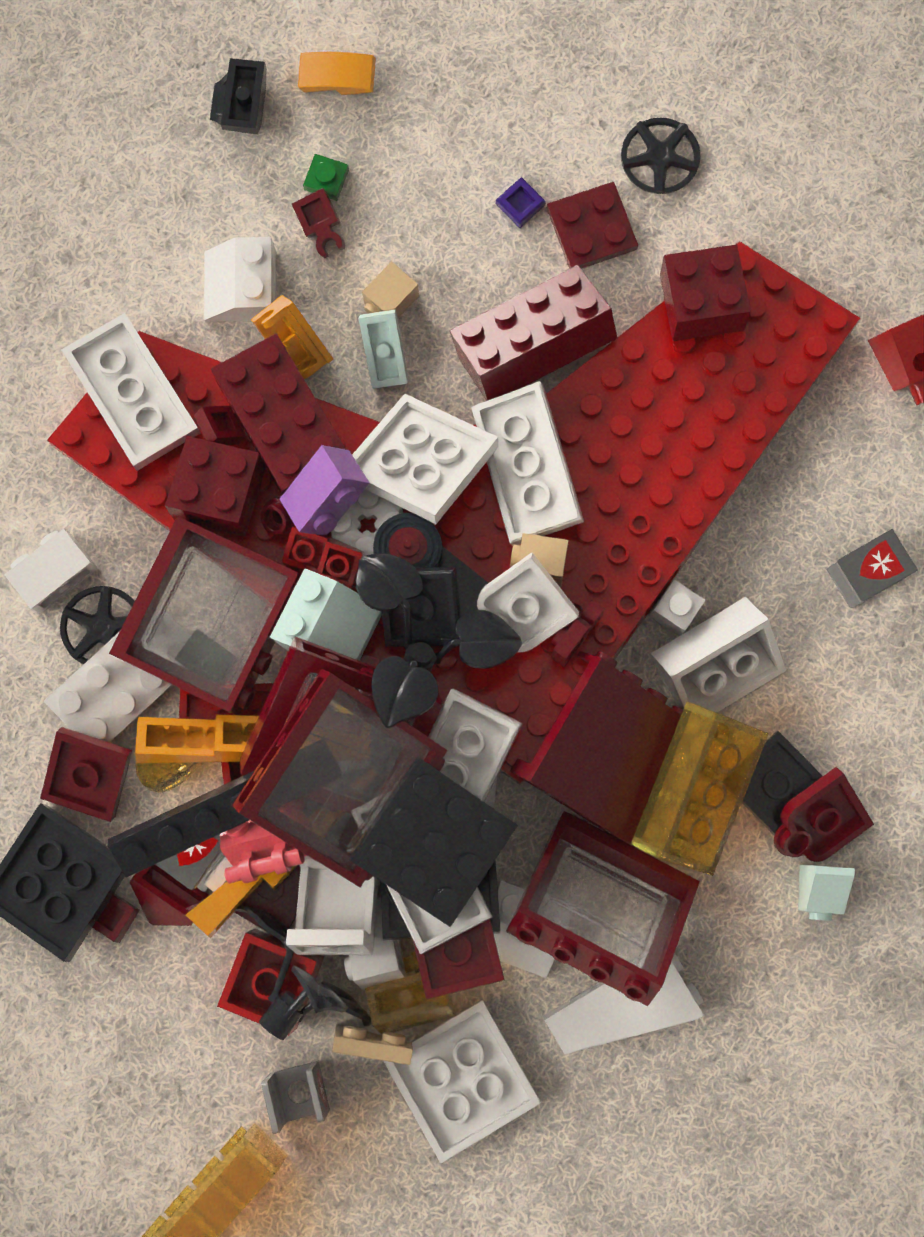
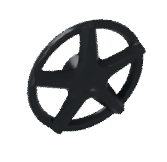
(660, 154)
(100, 626)

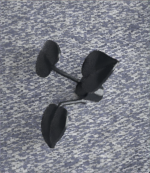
(406, 685)
(290, 1009)

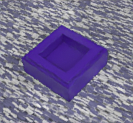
(520, 202)

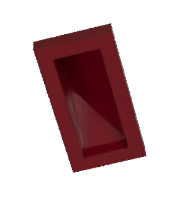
(164, 898)

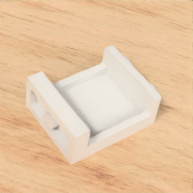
(333, 913)

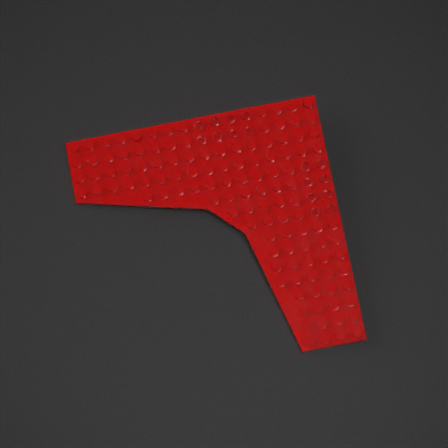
(651, 446)

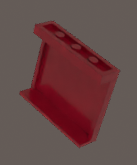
(604, 748)

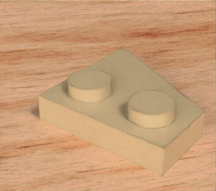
(361, 1043)

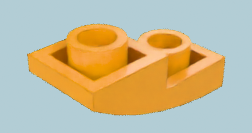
(336, 71)

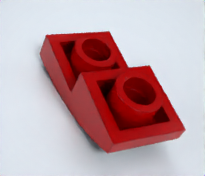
(322, 556)

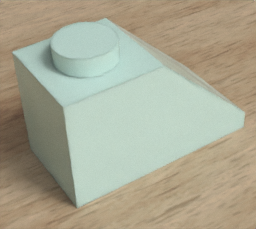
(824, 890)

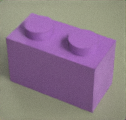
(324, 490)

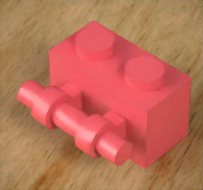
(256, 853)

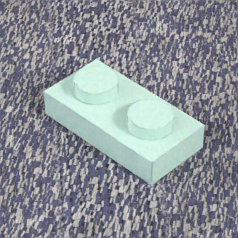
(383, 349)

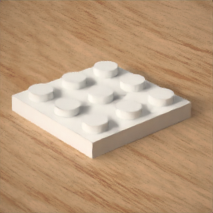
(423, 457)
(463, 1081)

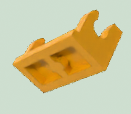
(295, 333)

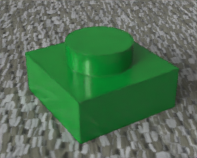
(326, 174)

